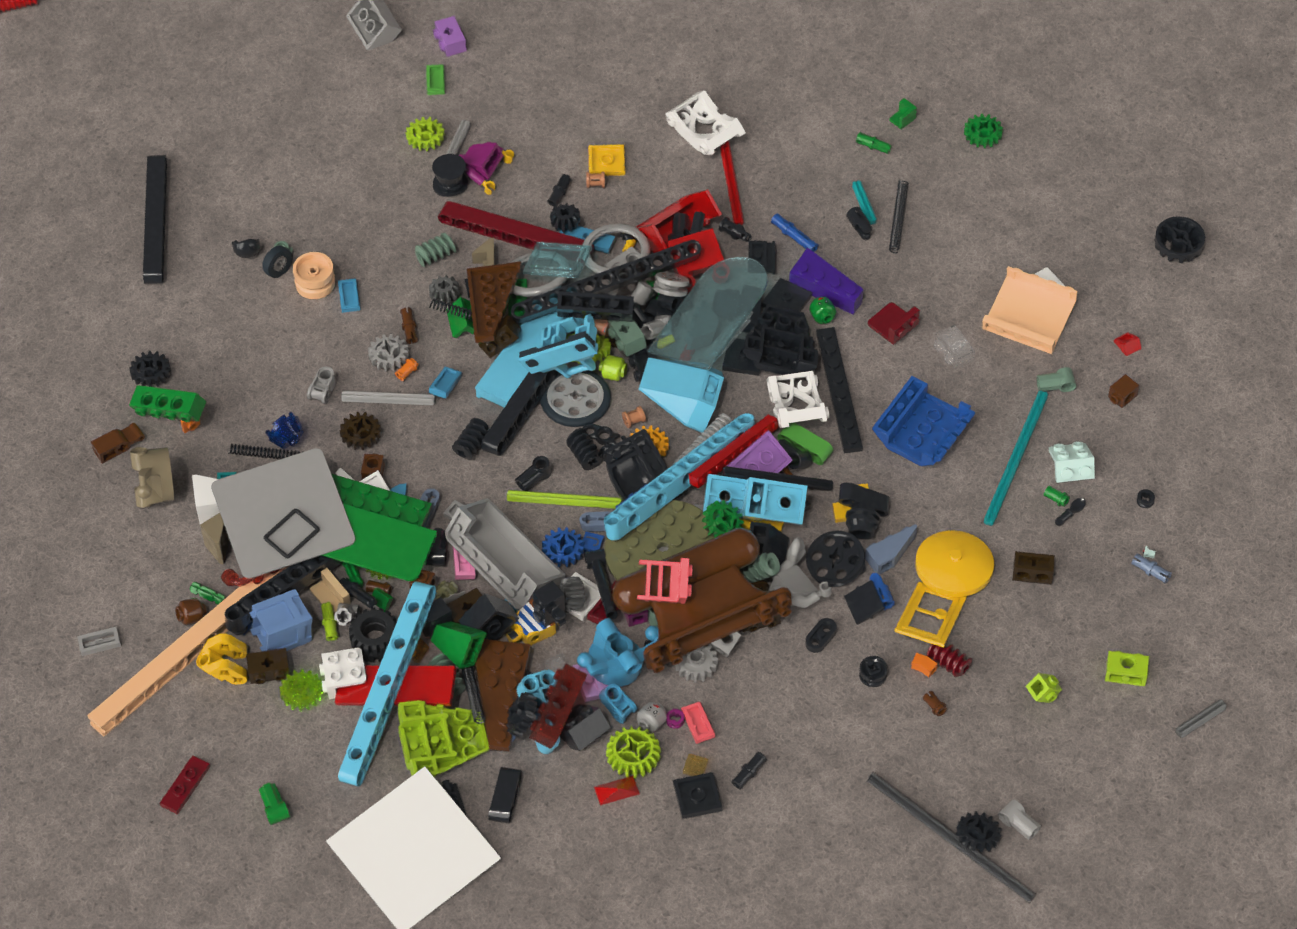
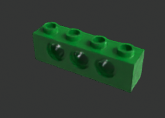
(167, 403)

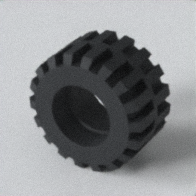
(367, 622)

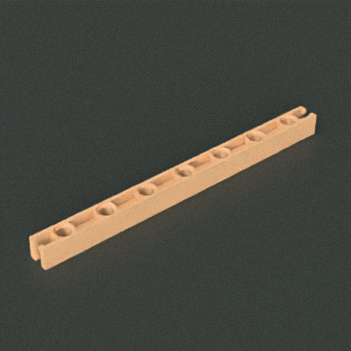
(166, 664)

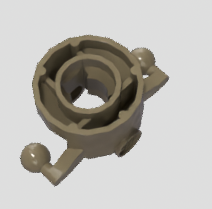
(154, 476)

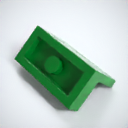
(458, 324)

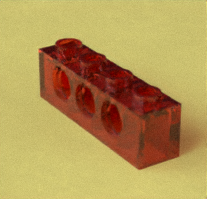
(549, 734)

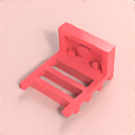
(679, 585)

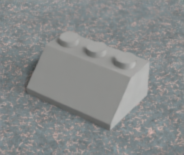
(373, 23)

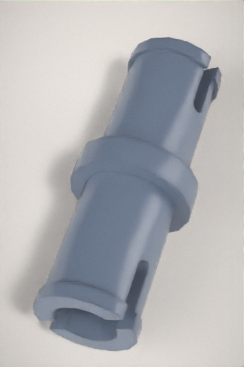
(1151, 568)

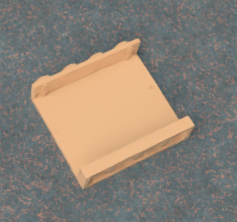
(1030, 310)

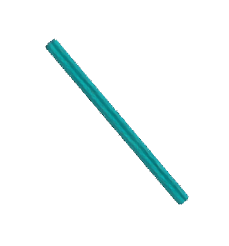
(1015, 458)

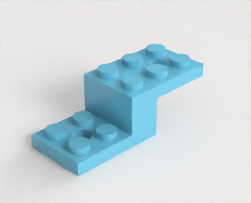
(758, 498)

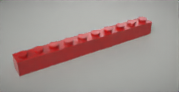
(731, 451)

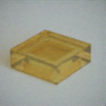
(695, 765)

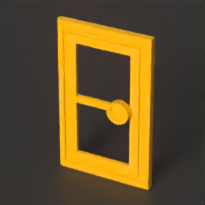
(949, 617)

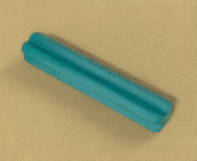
(864, 201)

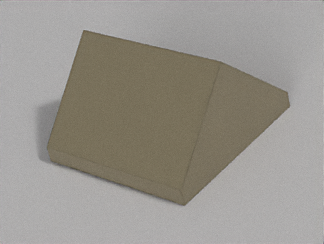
(215, 537)

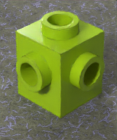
(1044, 688)

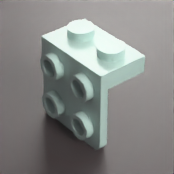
(1072, 462)

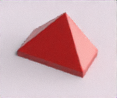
(616, 790)

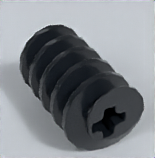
(470, 439)
(584, 449)

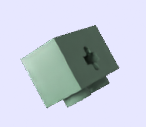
(627, 336)

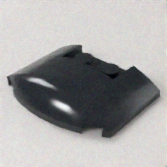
(634, 463)

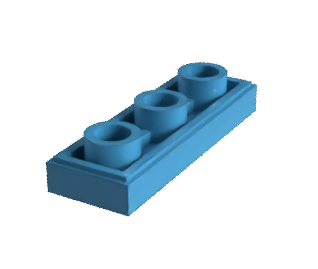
(601, 244)

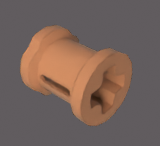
(601, 182)
(633, 416)

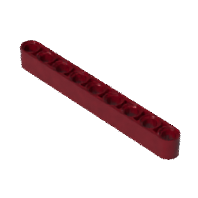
(501, 227)

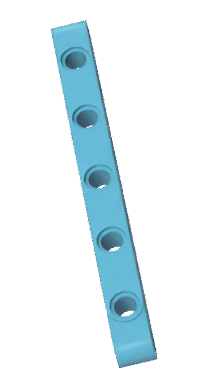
(671, 482)
(382, 696)

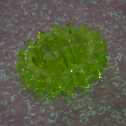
(292, 691)

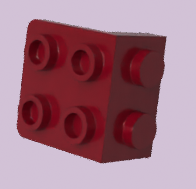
(894, 322)

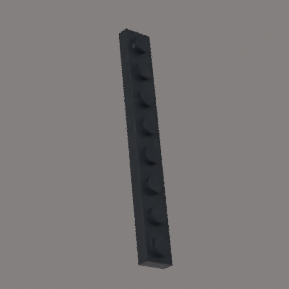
(839, 390)

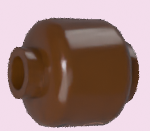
(190, 611)

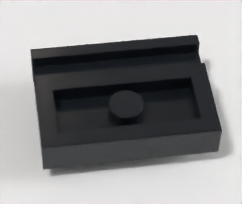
(763, 253)

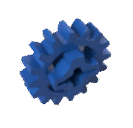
(570, 544)

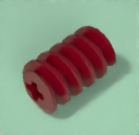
(949, 659)

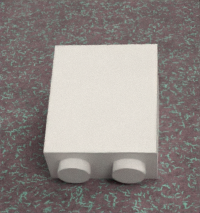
(204, 498)

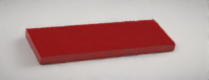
(420, 683)

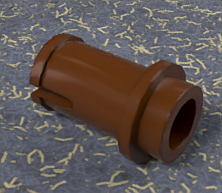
(371, 585)
(938, 707)

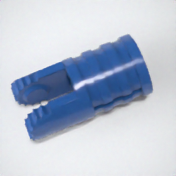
(882, 589)

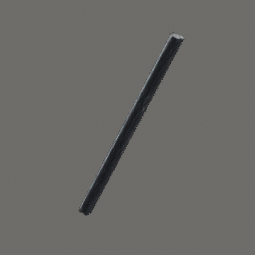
(954, 840)

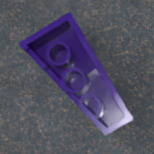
(826, 281)

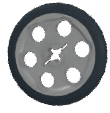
(587, 415)

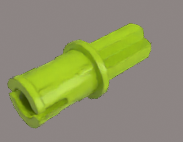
(329, 622)

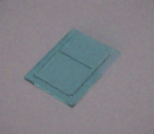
(557, 259)

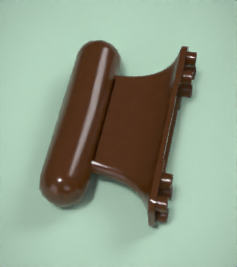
(719, 600)

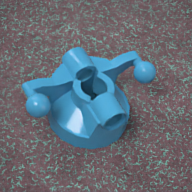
(603, 658)

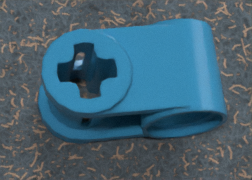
(617, 704)

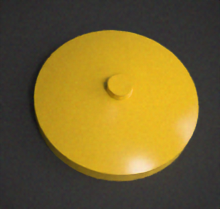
(954, 563)

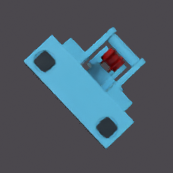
(557, 350)

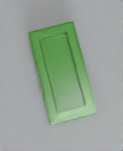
(435, 79)

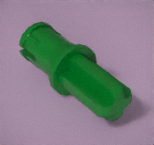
(873, 143)

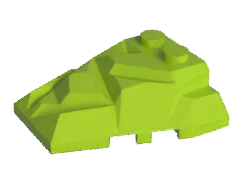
(439, 736)

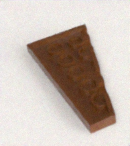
(489, 296)
(499, 671)

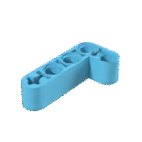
(538, 690)

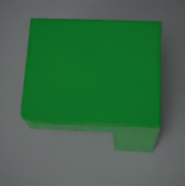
(905, 115)

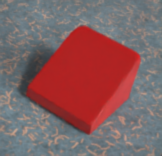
(1128, 343)

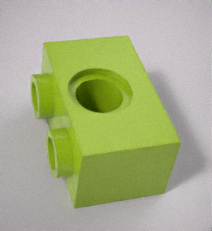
(1119, 674)

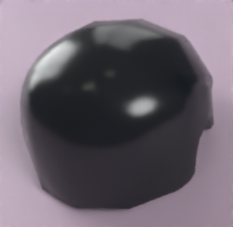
(246, 248)

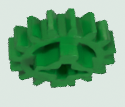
(983, 130)
(721, 518)

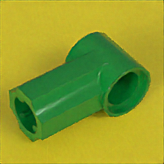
(274, 806)

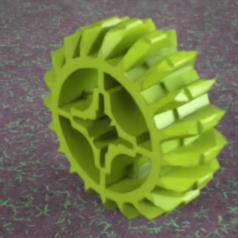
(626, 760)

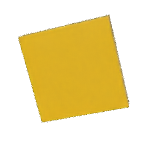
(607, 159)

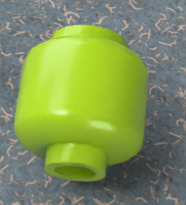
(613, 368)

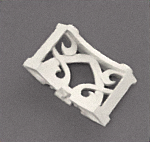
(704, 143)
(785, 414)

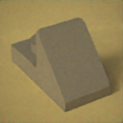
(485, 253)

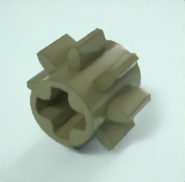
(446, 589)

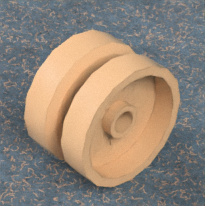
(314, 275)

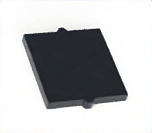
(864, 602)

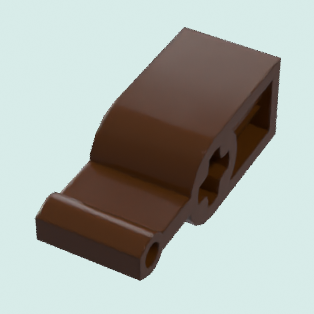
(116, 442)

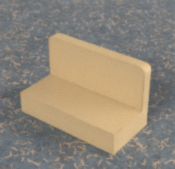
(330, 590)

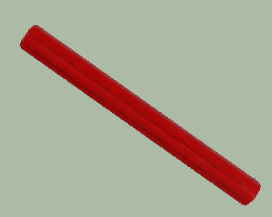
(731, 183)

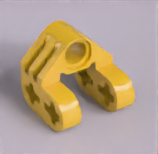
(211, 658)

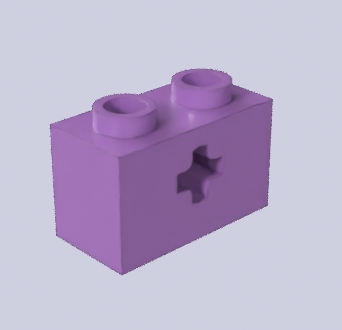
(450, 36)

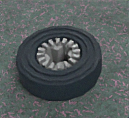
(277, 261)

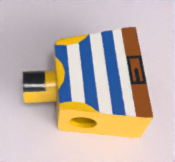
(528, 628)

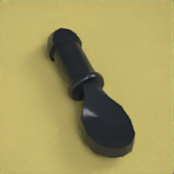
(1076, 506)

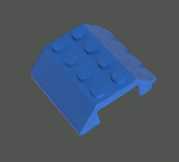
(921, 424)

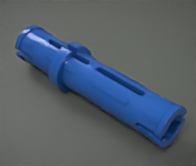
(789, 229)

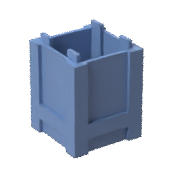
(281, 622)

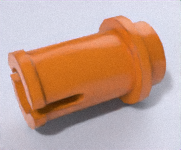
(410, 366)

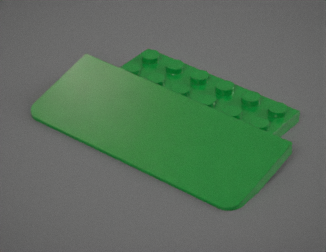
(385, 530)

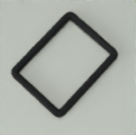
(299, 545)

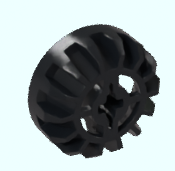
(1185, 236)

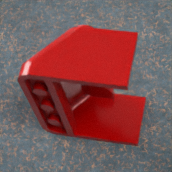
(660, 225)

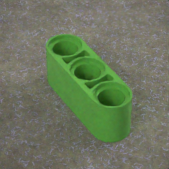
(807, 441)

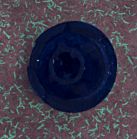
(285, 431)

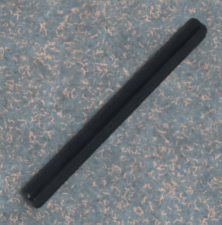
(813, 483)

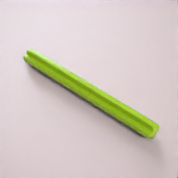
(563, 499)

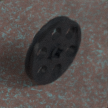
(830, 552)

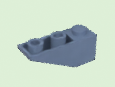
(887, 553)

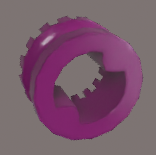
(677, 713)

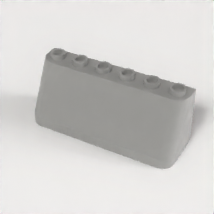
(501, 552)

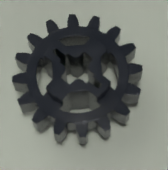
(149, 368)
(521, 714)
(978, 832)

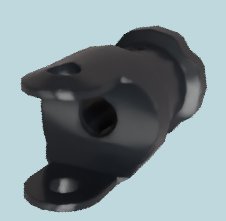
(737, 231)

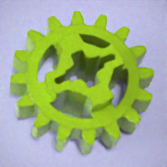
(425, 134)

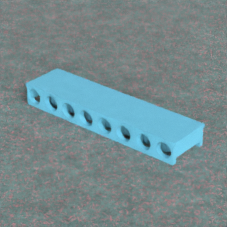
(506, 371)

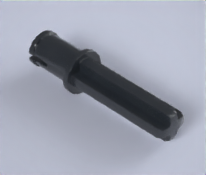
(355, 591)

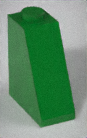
(458, 643)

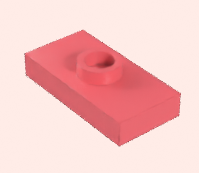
(698, 722)

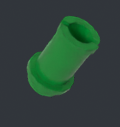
(1057, 496)

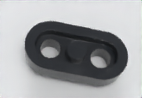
(819, 636)

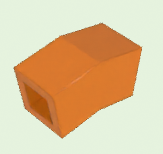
(924, 664)

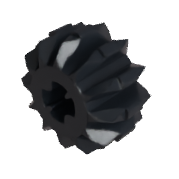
(565, 217)

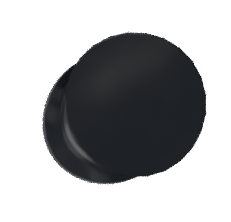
(449, 175)

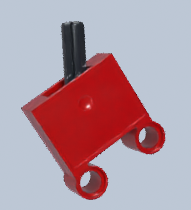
(709, 254)

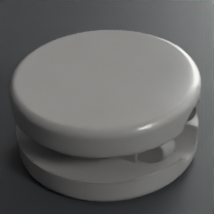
(671, 284)

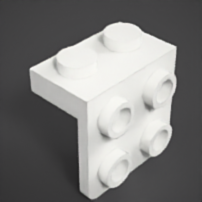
(342, 670)

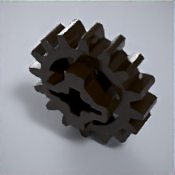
(360, 430)

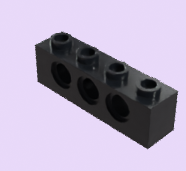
(598, 305)

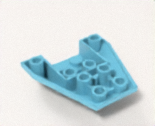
(683, 390)

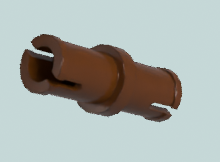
(409, 325)

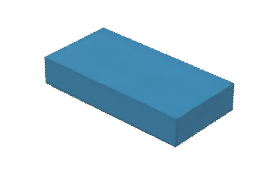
(348, 295)
(445, 382)

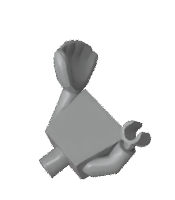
(791, 576)

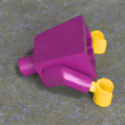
(482, 161)

